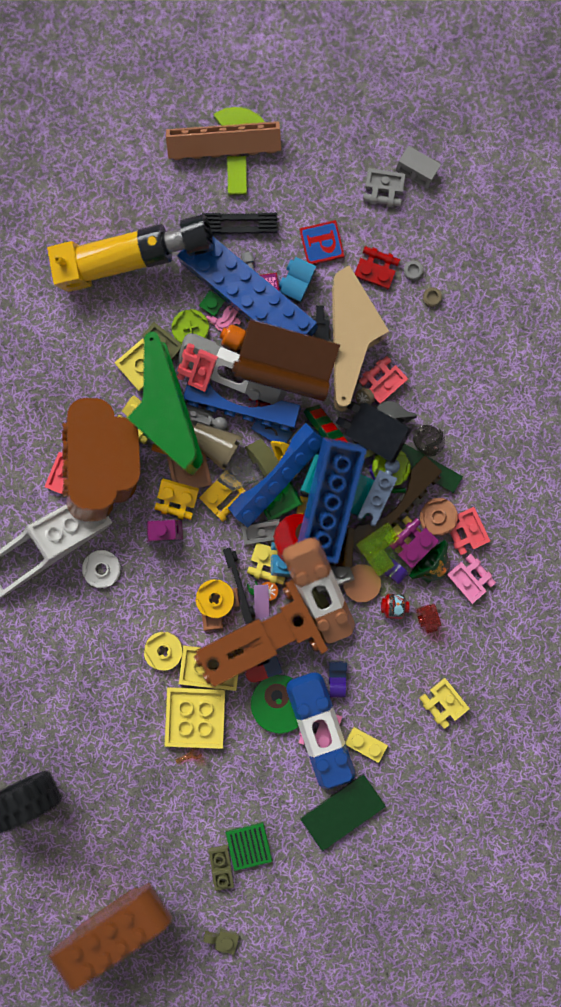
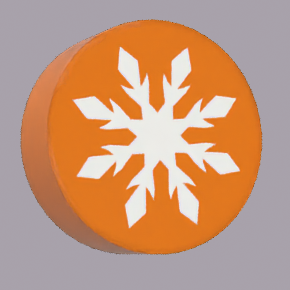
(272, 589)

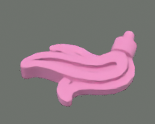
(228, 318)

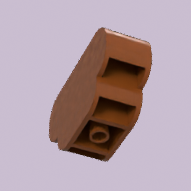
(98, 459)
(110, 936)

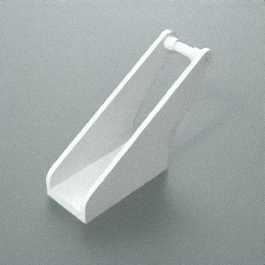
(55, 538)

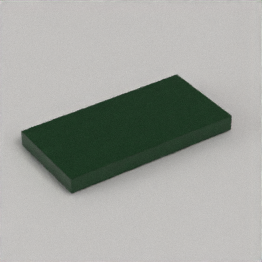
(342, 812)

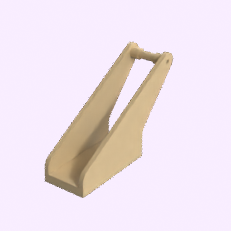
(356, 329)

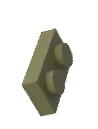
(173, 345)

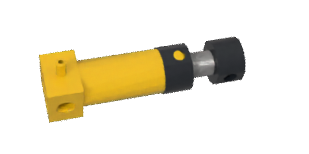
(77, 265)

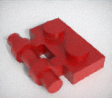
(373, 272)

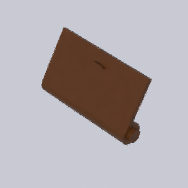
(286, 360)

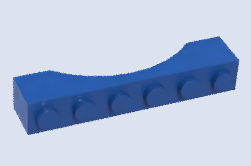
(280, 413)
(299, 453)

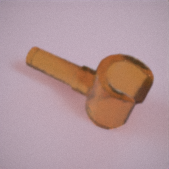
(189, 755)

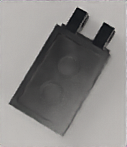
(375, 430)

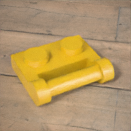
(215, 496)

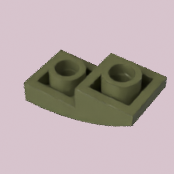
(262, 455)
(221, 867)

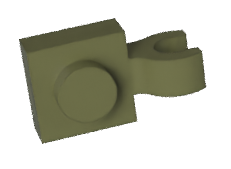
(225, 940)

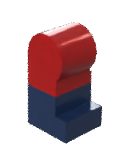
(264, 670)

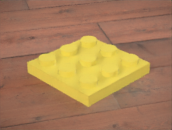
(195, 717)

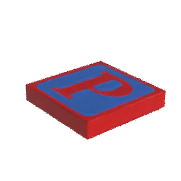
(321, 242)

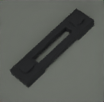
(266, 223)
(231, 558)

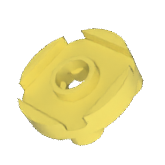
(152, 648)

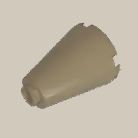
(217, 444)

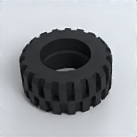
(27, 800)

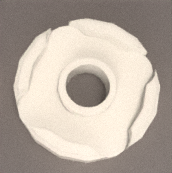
(111, 574)

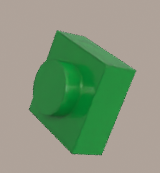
(212, 303)

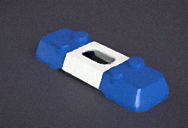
(310, 703)

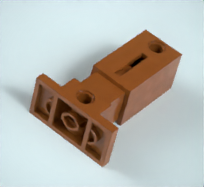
(259, 640)

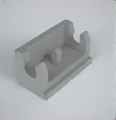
(418, 167)

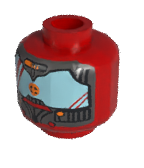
(394, 606)

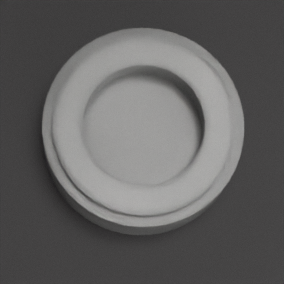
(413, 270)

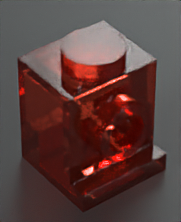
(428, 617)

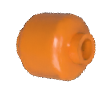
(232, 337)

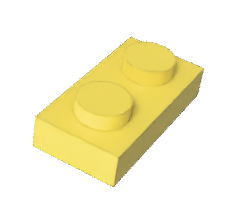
(366, 744)

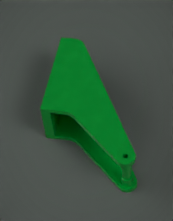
(163, 409)

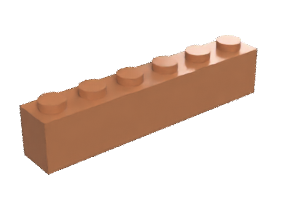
(223, 140)

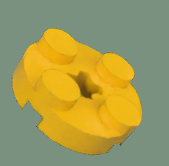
(212, 609)

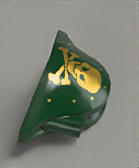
(433, 565)

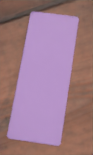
(261, 601)

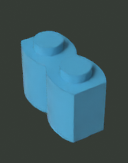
(298, 278)

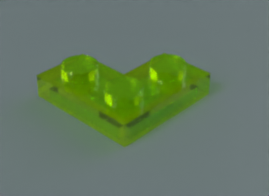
(374, 545)

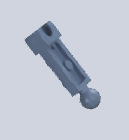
(379, 492)

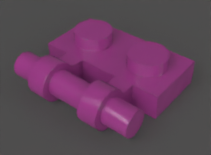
(418, 547)

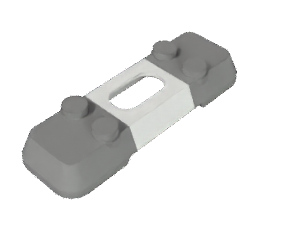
(226, 358)

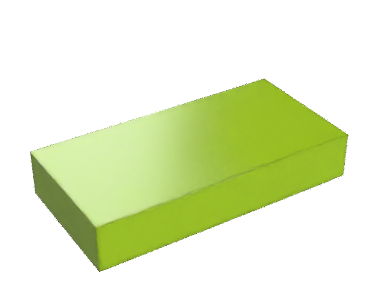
(236, 175)

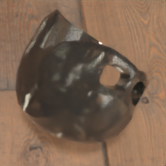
(429, 440)

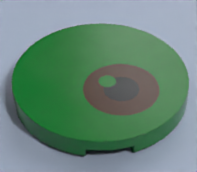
(272, 705)

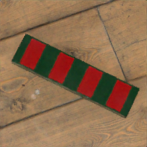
(323, 423)

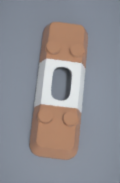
(311, 568)

